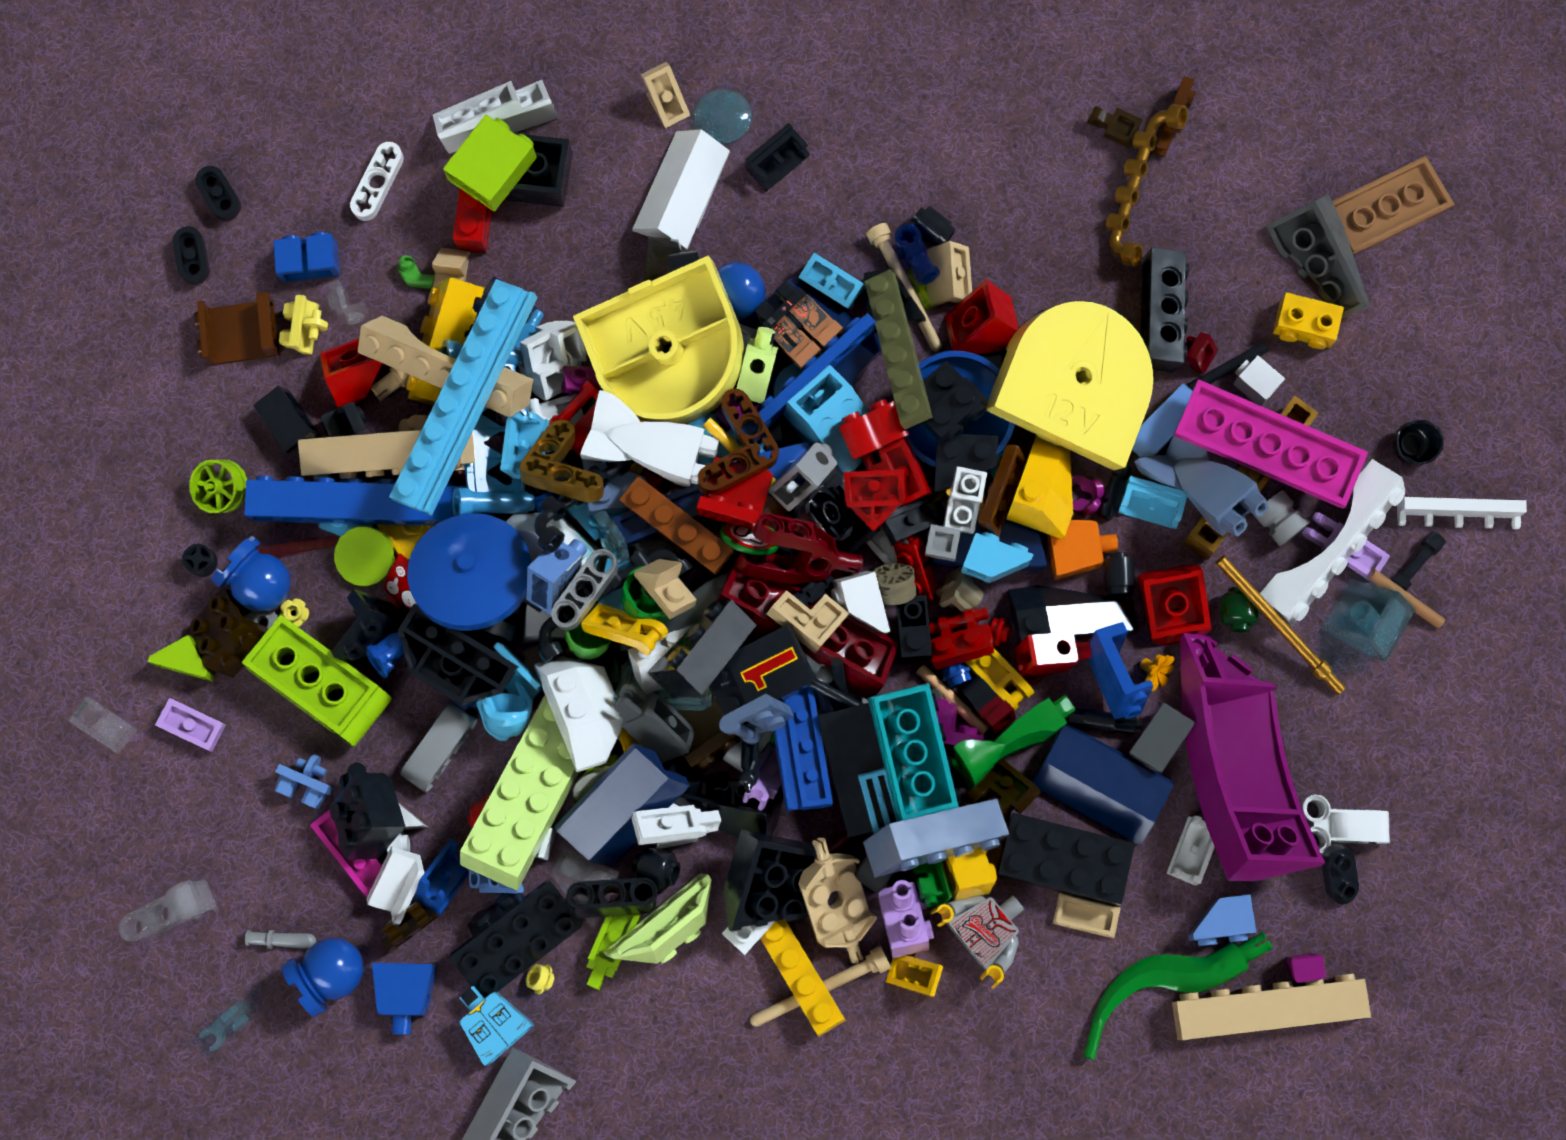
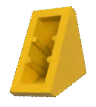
(915, 975)

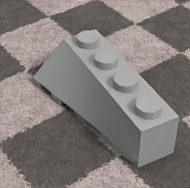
(518, 1099)

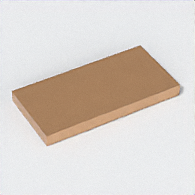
(1392, 204)

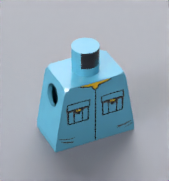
(492, 1024)

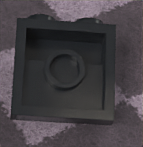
(952, 403)

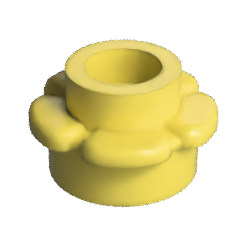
(298, 605)
(540, 978)

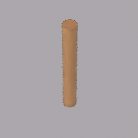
(1420, 608)

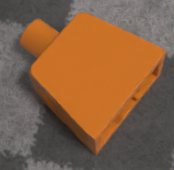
(1080, 549)

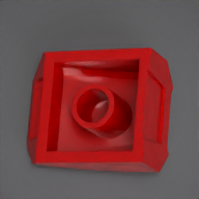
(1174, 603)

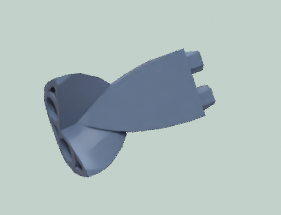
(1213, 488)

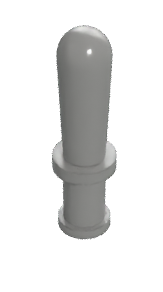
(271, 939)

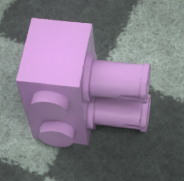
(904, 919)

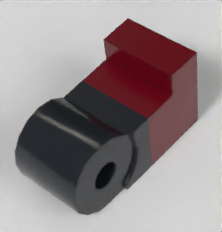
(987, 704)

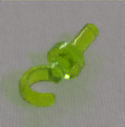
(919, 289)

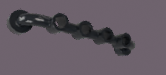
(553, 509)
(553, 650)

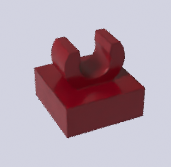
(1201, 352)

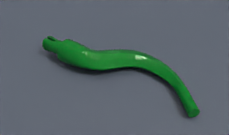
(1175, 973)

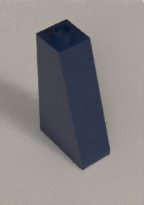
(1010, 533)

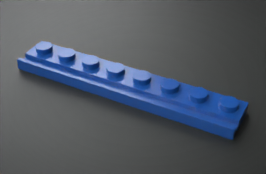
(802, 756)

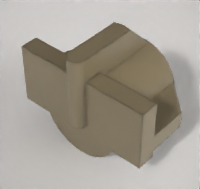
(959, 591)

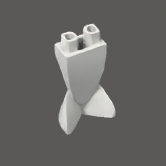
(658, 446)

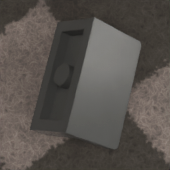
(1161, 738)

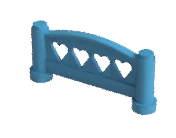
(482, 491)

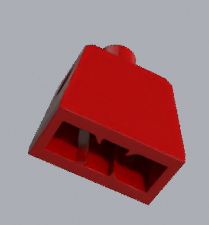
(1049, 654)

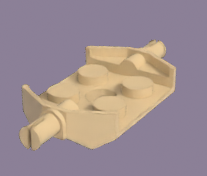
(849, 916)

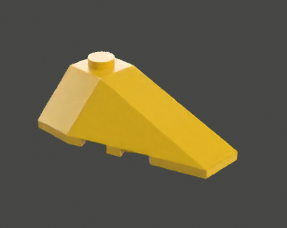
(1045, 491)

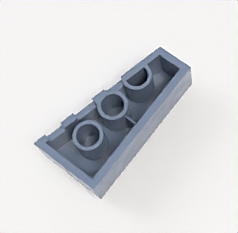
(936, 837)

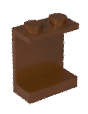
(237, 331)

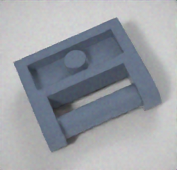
(762, 714)

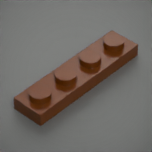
(676, 525)

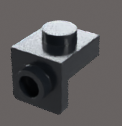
(344, 421)

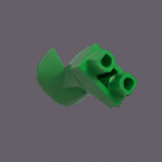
(976, 758)

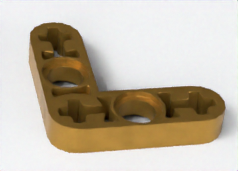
(541, 469)

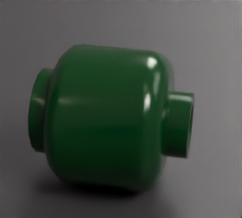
(1238, 611)

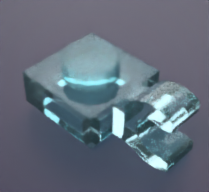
(232, 1019)

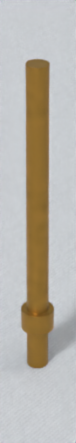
(1319, 667)

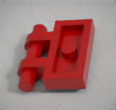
(901, 456)
(964, 644)

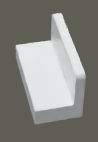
(396, 883)

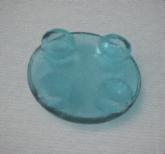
(723, 115)

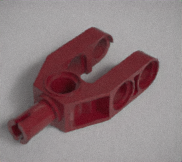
(813, 563)

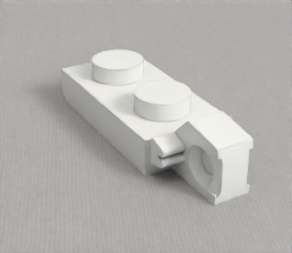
(673, 824)

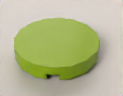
(364, 556)

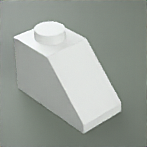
(862, 599)

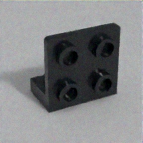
(373, 623)

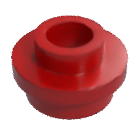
(1001, 631)

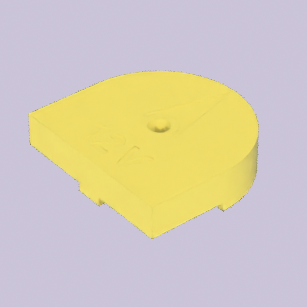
(677, 309)
(1088, 416)

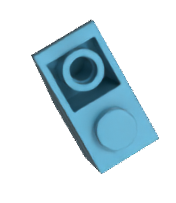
(992, 559)

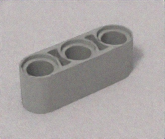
(583, 605)
(437, 746)

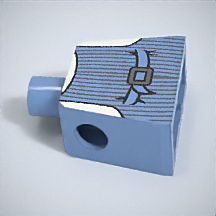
(552, 574)

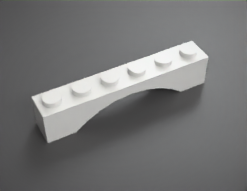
(1373, 496)

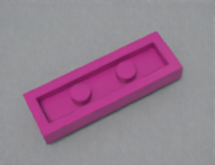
(361, 871)

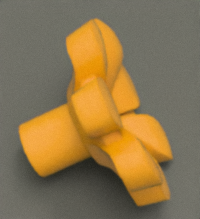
(1157, 669)

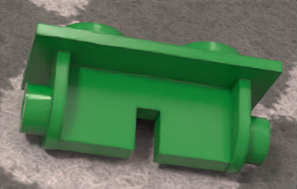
(935, 887)

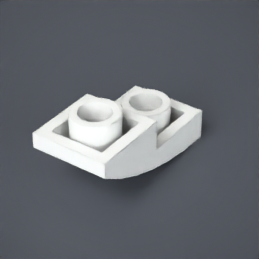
(965, 499)

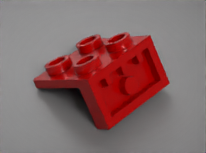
(739, 504)

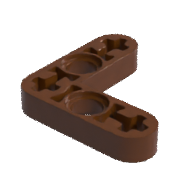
(748, 453)

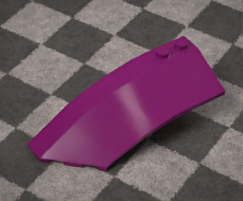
(1241, 766)

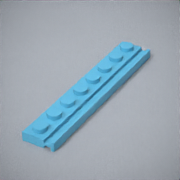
(463, 397)

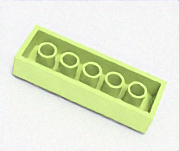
(522, 804)

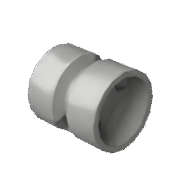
(1282, 518)

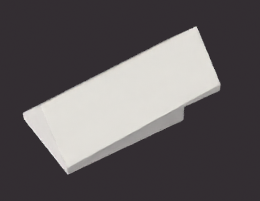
(517, 108)
(682, 187)

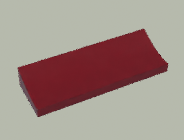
(864, 651)

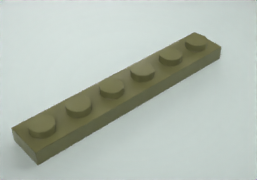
(898, 349)

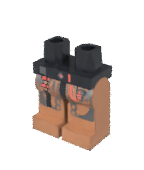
(798, 314)

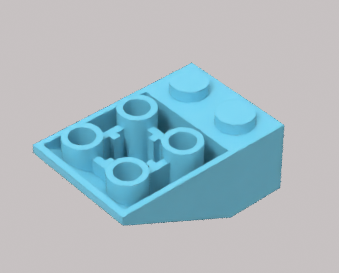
(819, 411)

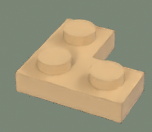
(810, 626)

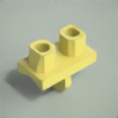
(305, 325)

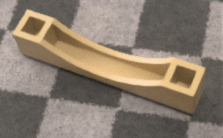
(399, 348)

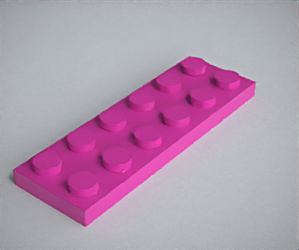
(1271, 444)

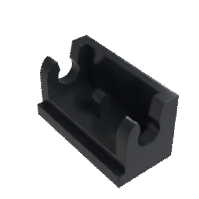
(777, 157)
(285, 418)

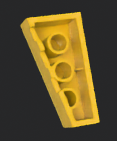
(448, 320)

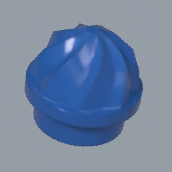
(956, 674)

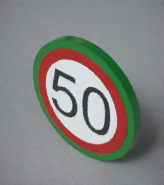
(745, 540)

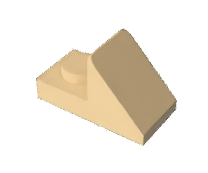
(665, 94)
(450, 264)
(665, 587)

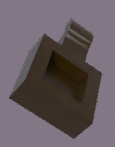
(1119, 126)

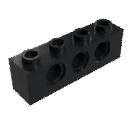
(1172, 267)

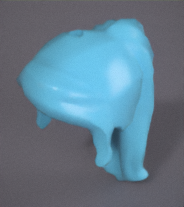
(506, 713)

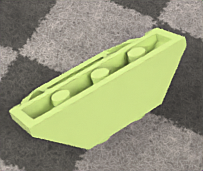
(667, 926)

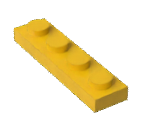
(802, 978)

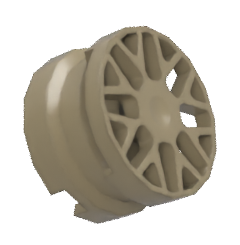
(896, 583)

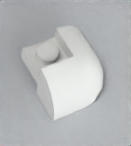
(547, 352)

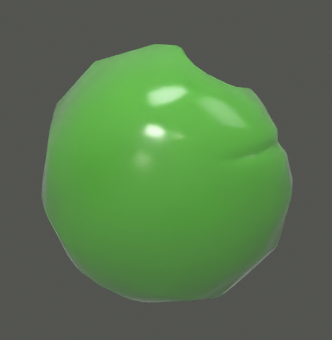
(585, 644)

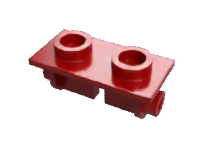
(914, 555)

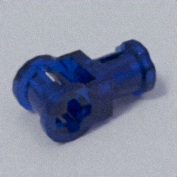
(915, 254)

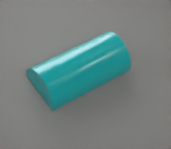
(913, 752)

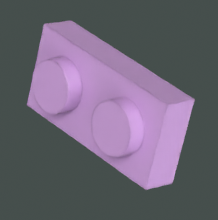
(190, 724)

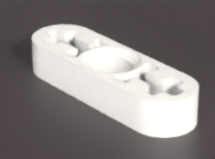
(372, 170)

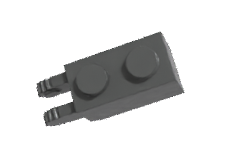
(654, 723)

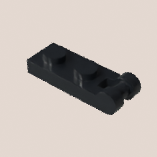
(916, 517)

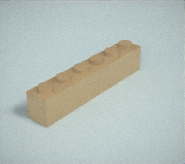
(364, 453)
(1270, 1009)

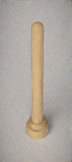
(880, 237)
(874, 962)

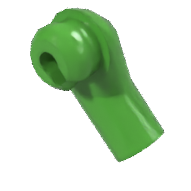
(411, 274)

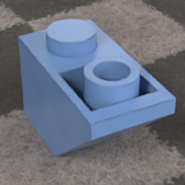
(1225, 918)

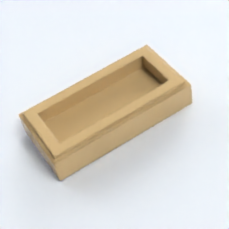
(1086, 915)

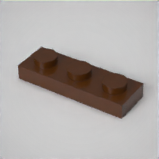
(1002, 490)

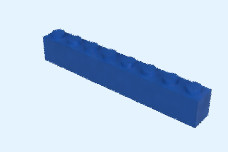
(337, 502)

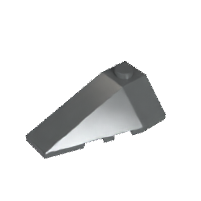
(1322, 250)

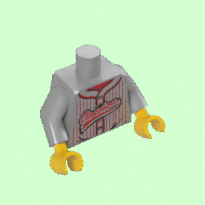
(985, 931)

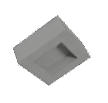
(942, 542)

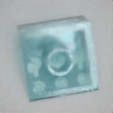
(1369, 618)

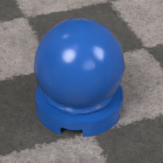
(744, 290)
(255, 579)
(327, 972)

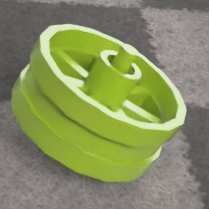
(217, 486)

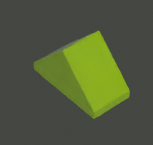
(182, 658)

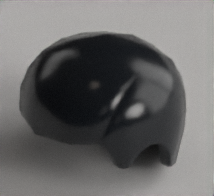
(1421, 434)

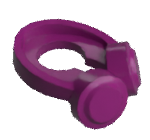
(1092, 487)

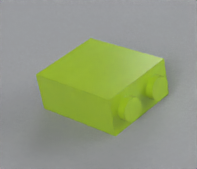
(490, 162)

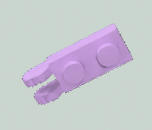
(1361, 562)

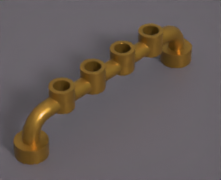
(1131, 252)

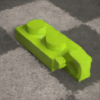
(611, 931)

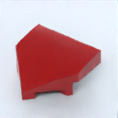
(875, 494)

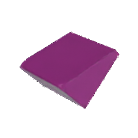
(1306, 967)

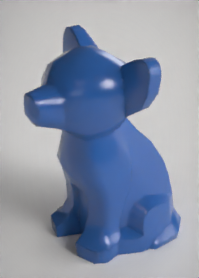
(385, 654)

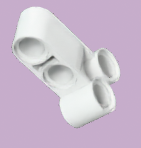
(1345, 825)

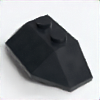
(452, 660)

